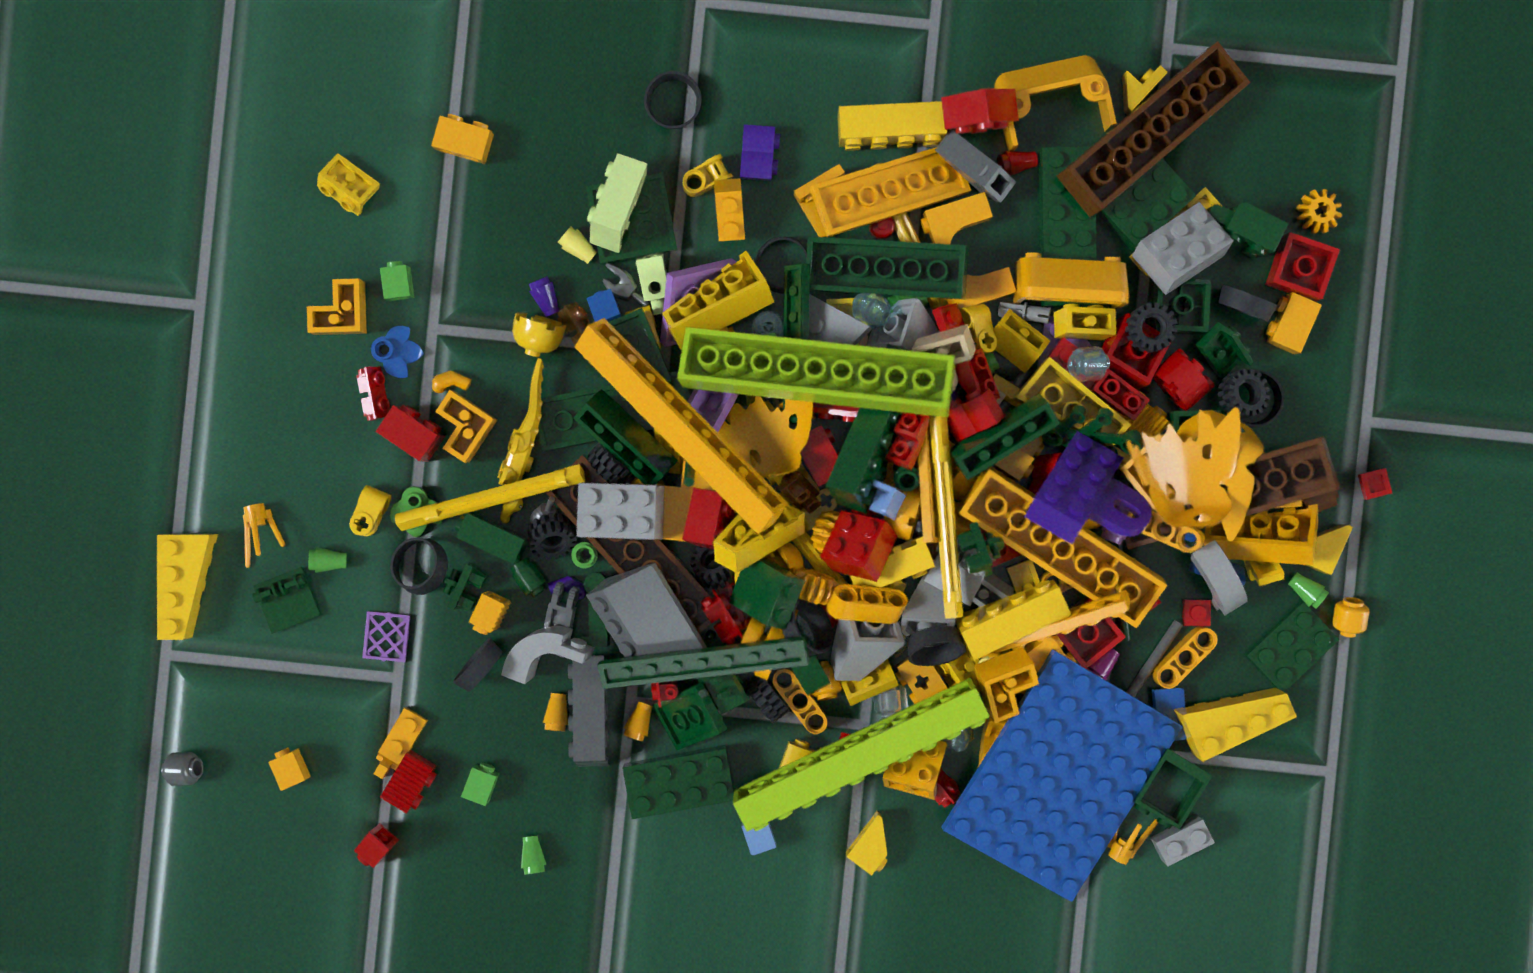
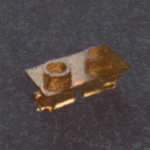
(575, 319)

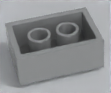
(1182, 248)
(620, 511)

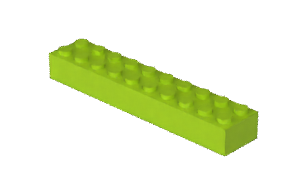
(817, 371)
(859, 755)

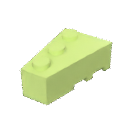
(616, 202)

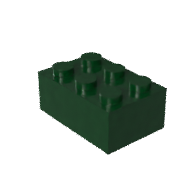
(1147, 204)

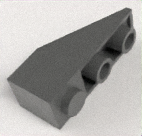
(975, 167)

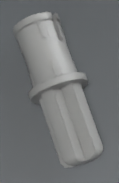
(1026, 311)

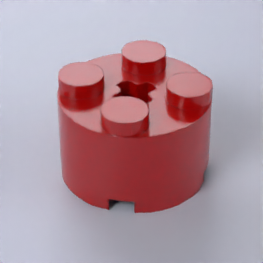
(1183, 380)

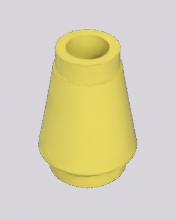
(577, 245)

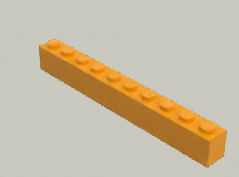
(681, 425)

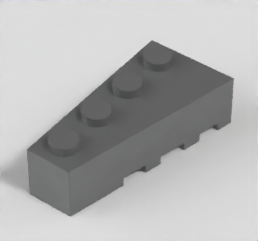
(589, 714)

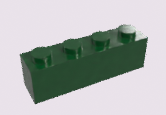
(1005, 437)
(625, 439)

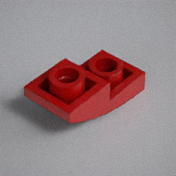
(909, 440)

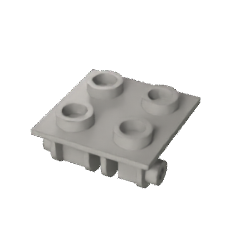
(969, 582)

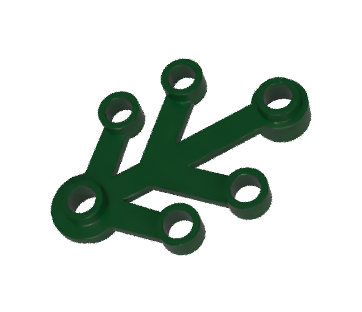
(1063, 434)

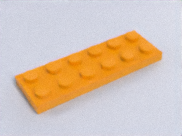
(886, 191)

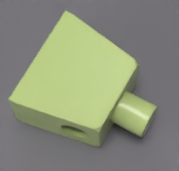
(653, 269)

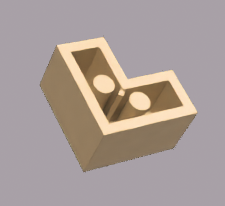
(952, 342)

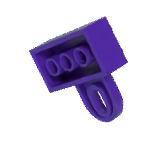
(1084, 489)

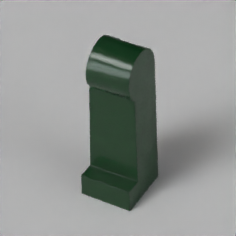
(598, 634)

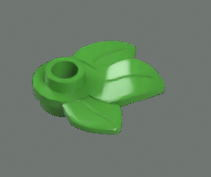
(405, 505)

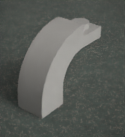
(1220, 577)
(525, 655)

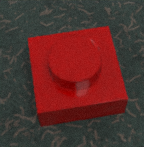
(1374, 483)
(1196, 612)

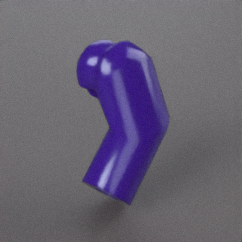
(569, 582)

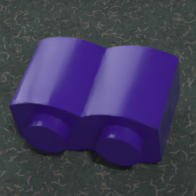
(758, 152)

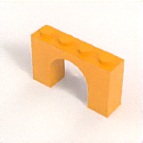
(944, 223)

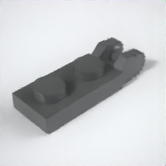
(560, 613)

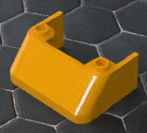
(1053, 76)
(1071, 280)

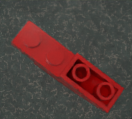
(973, 372)
(1109, 389)

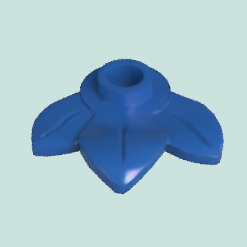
(400, 351)

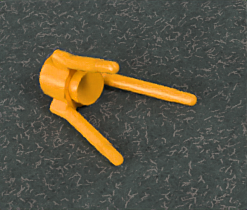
(254, 517)
(1125, 849)

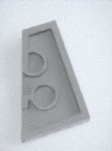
(833, 325)

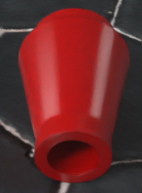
(1017, 161)

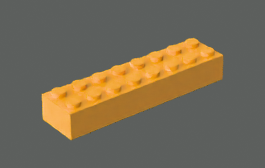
(1086, 564)

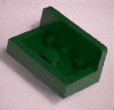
(1224, 349)

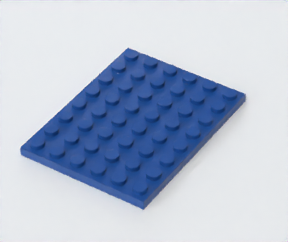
(1061, 776)

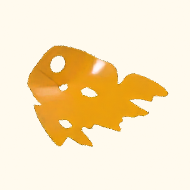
(769, 434)
(1190, 474)
(1242, 481)

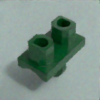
(974, 539)
(469, 576)

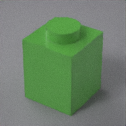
(397, 281)
(480, 783)

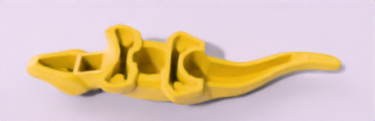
(521, 444)

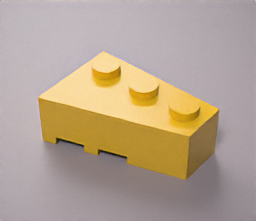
(742, 546)
(904, 560)

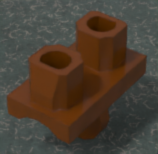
(800, 491)

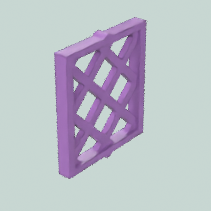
(366, 653)

